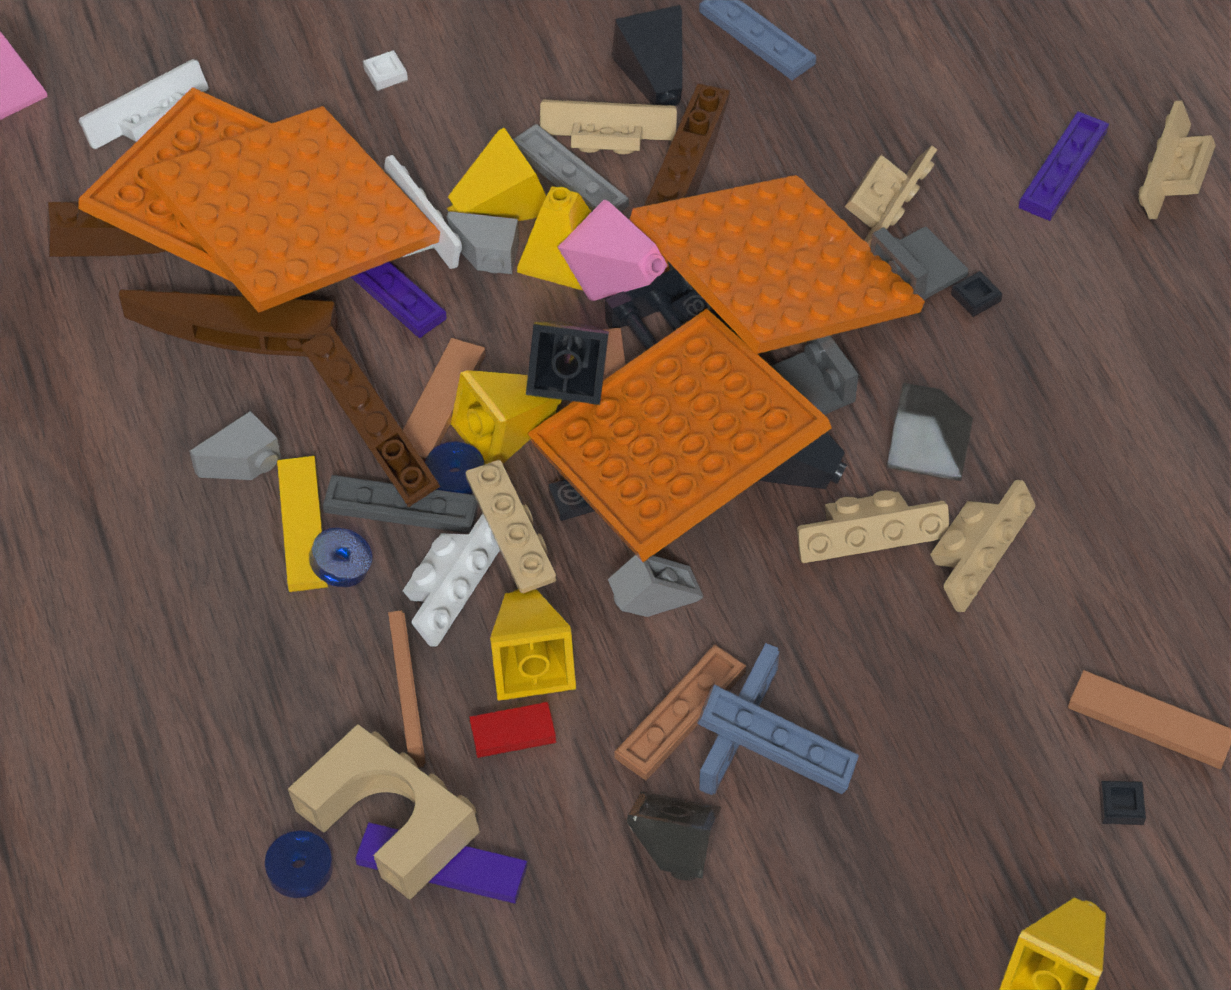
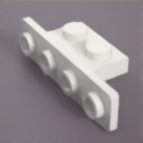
(142, 107)
(449, 241)
(449, 578)

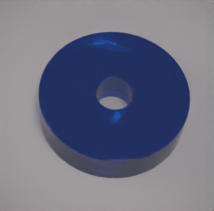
(451, 456)
(339, 571)
(304, 880)

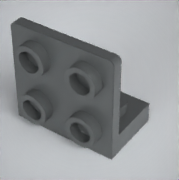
(919, 260)
(821, 375)

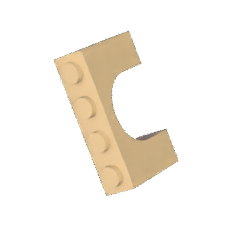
(366, 766)

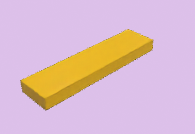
(300, 520)

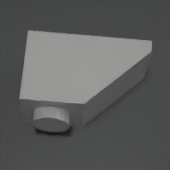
(487, 241)
(237, 451)
(653, 586)

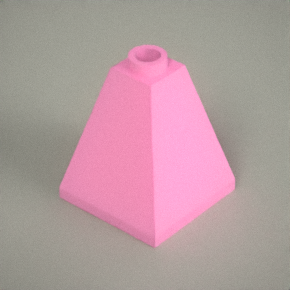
(17, 83)
(611, 254)

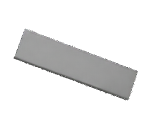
(567, 169)

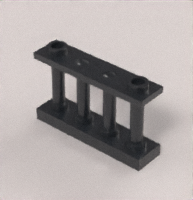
(633, 305)

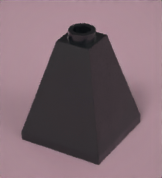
(651, 53)
(567, 361)
(811, 466)

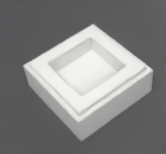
(385, 70)

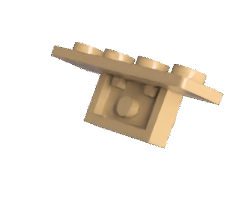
(608, 125)
(1177, 163)
(885, 189)
(871, 525)
(511, 526)
(979, 541)

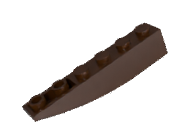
(691, 146)
(82, 235)
(230, 320)
(370, 416)

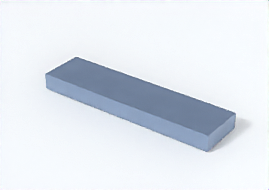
(759, 36)
(752, 691)
(778, 739)

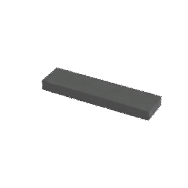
(383, 503)

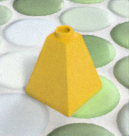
(499, 183)
(557, 219)
(497, 413)
(531, 648)
(1059, 950)

